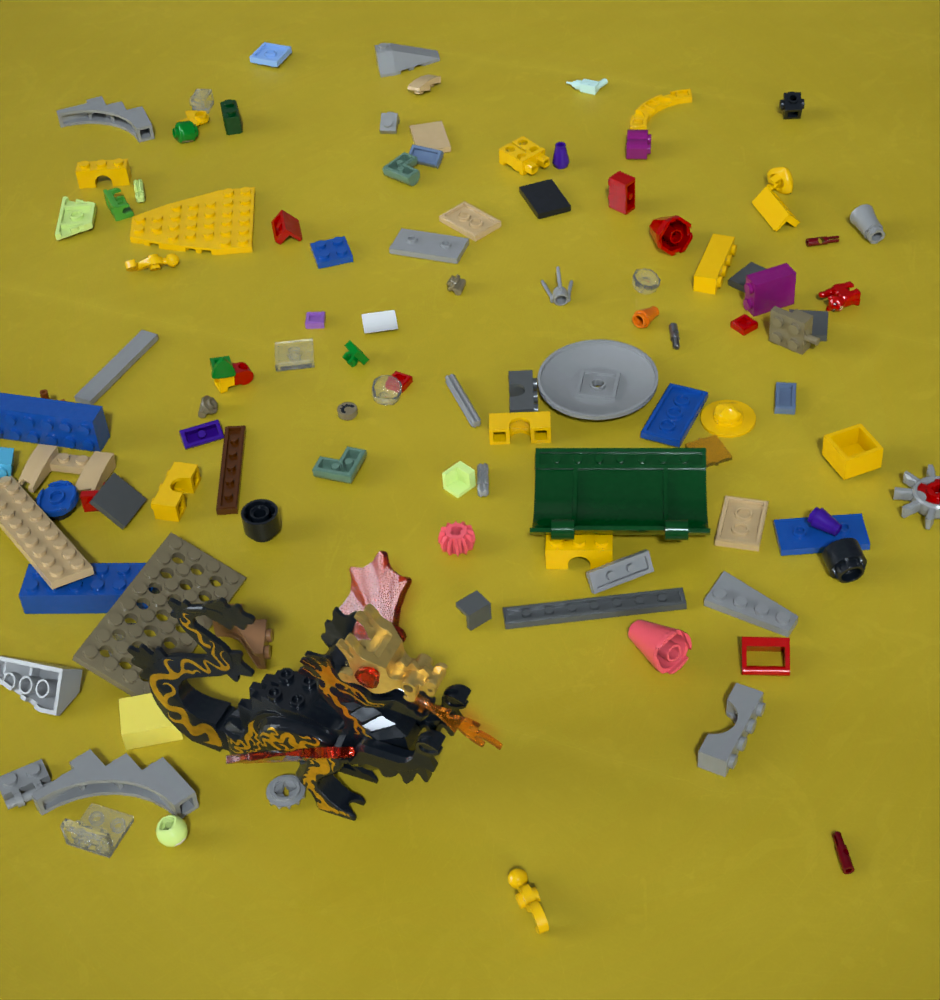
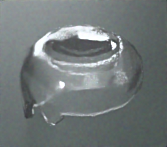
(645, 281)
(386, 390)

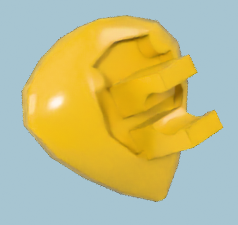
(780, 180)

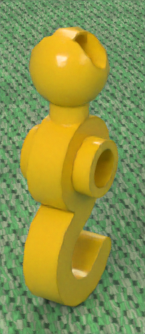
(153, 262)
(528, 898)

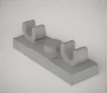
(619, 571)

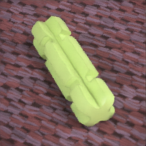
(139, 190)

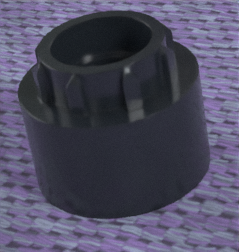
(260, 520)
(844, 560)

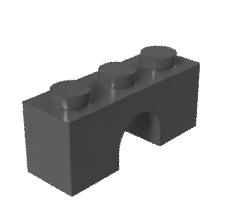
(521, 391)

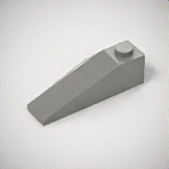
(394, 58)
(42, 684)

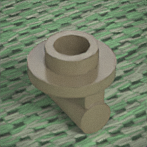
(456, 284)
(207, 405)

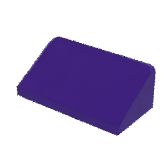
(201, 434)

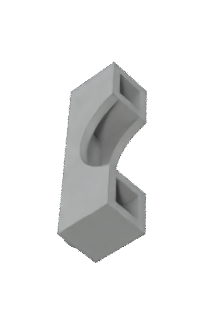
(720, 750)

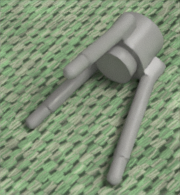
(560, 294)

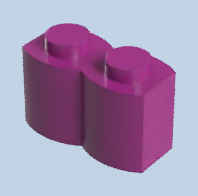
(638, 144)

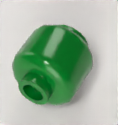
(185, 131)

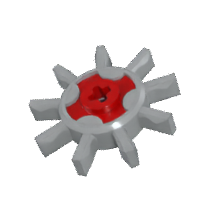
(923, 496)

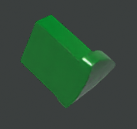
(222, 367)

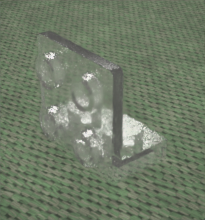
(97, 830)

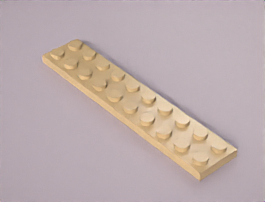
(39, 537)

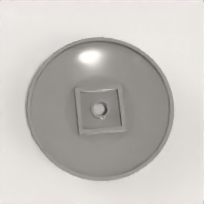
(623, 372)

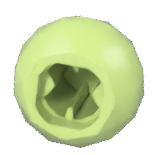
(171, 830)

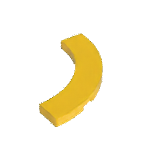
(654, 105)

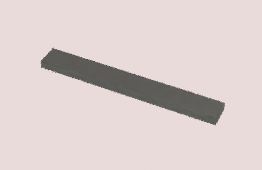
(594, 608)

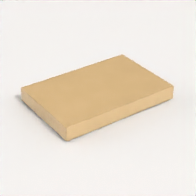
(431, 136)
(470, 221)
(741, 523)

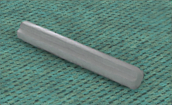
(463, 400)

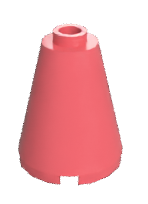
(661, 645)

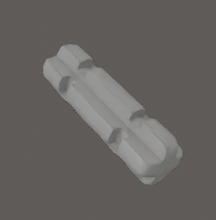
(483, 480)

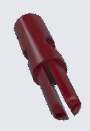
(825, 240)
(843, 854)

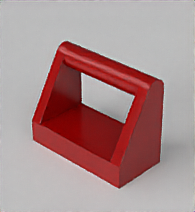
(766, 644)

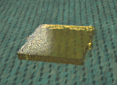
(715, 450)

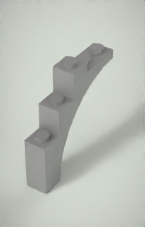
(115, 114)
(91, 778)

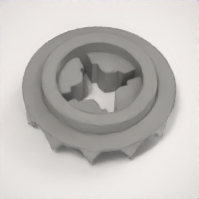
(275, 790)

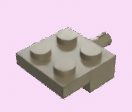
(792, 329)

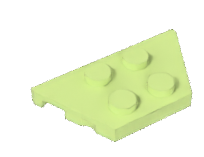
(75, 217)

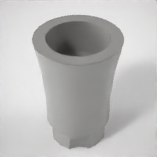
(867, 223)

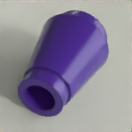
(560, 156)
(824, 521)

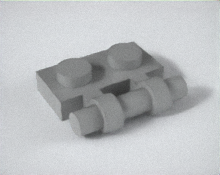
(22, 783)

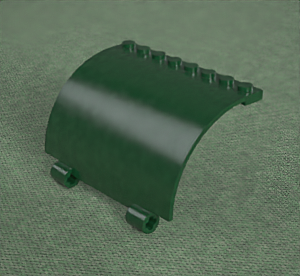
(620, 492)

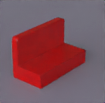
(285, 225)

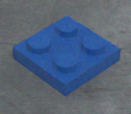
(331, 252)

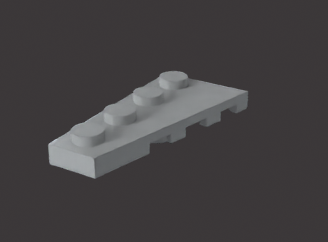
(747, 604)

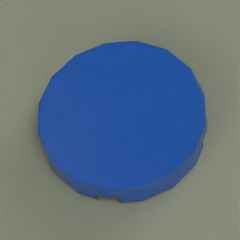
(58, 498)

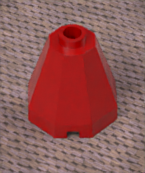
(671, 234)

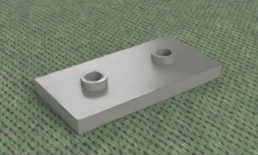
(429, 246)

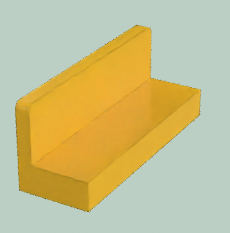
(774, 209)

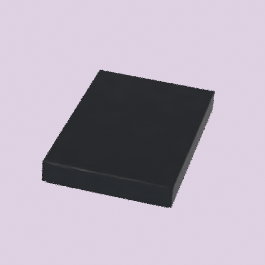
(545, 199)

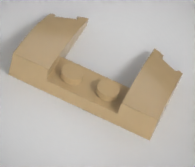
(46, 458)

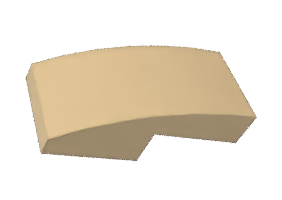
(423, 83)

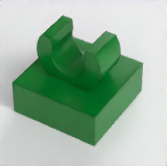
(354, 354)

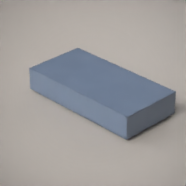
(427, 156)
(785, 398)

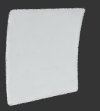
(379, 321)

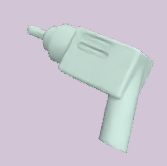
(588, 86)

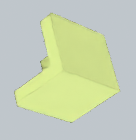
(459, 479)

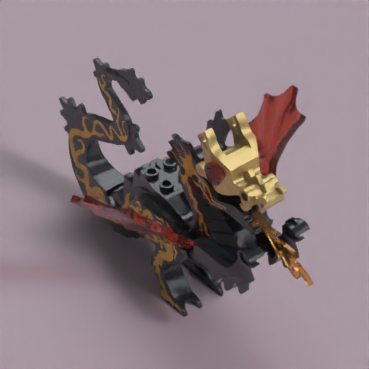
(341, 709)

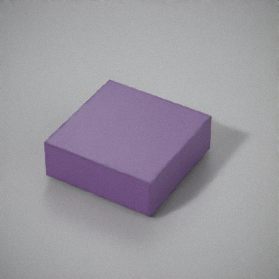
(315, 320)

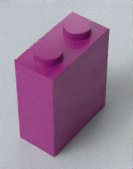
(769, 289)

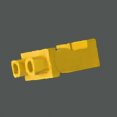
(523, 157)

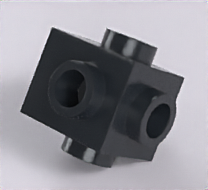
(792, 105)

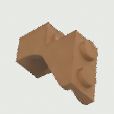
(254, 639)

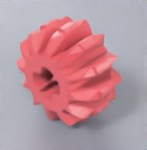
(456, 538)

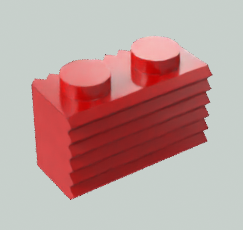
(622, 192)

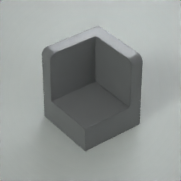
(475, 608)

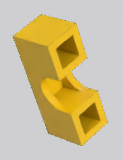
(89, 171)
(505, 425)
(170, 501)
(595, 548)

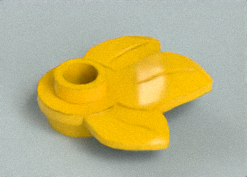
(196, 117)

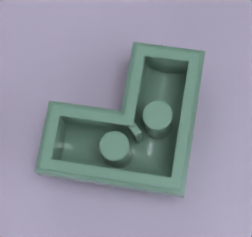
(402, 169)
(343, 469)

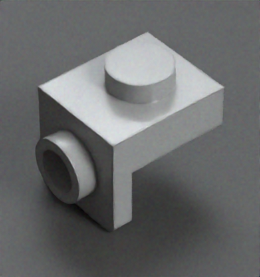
(389, 123)

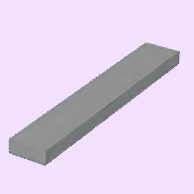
(116, 367)

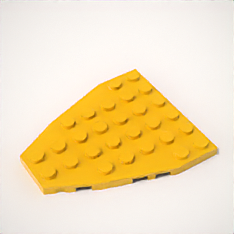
(209, 222)

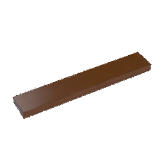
(231, 470)

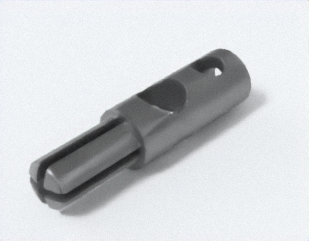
(674, 334)

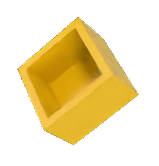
(852, 451)

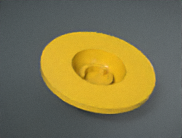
(728, 418)

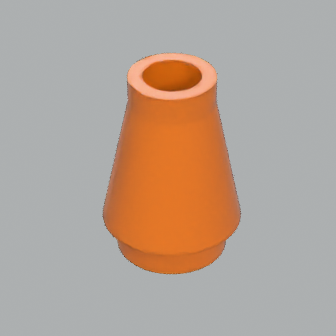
(644, 317)

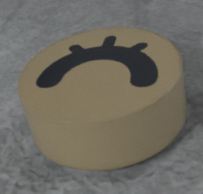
(347, 411)

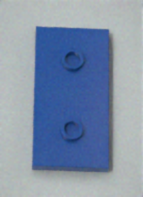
(674, 415)
(798, 537)

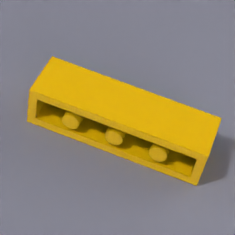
(714, 264)

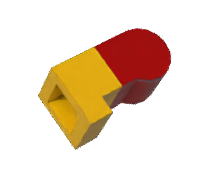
(243, 377)

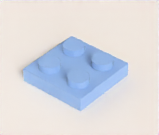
(270, 54)

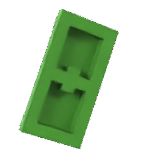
(117, 205)

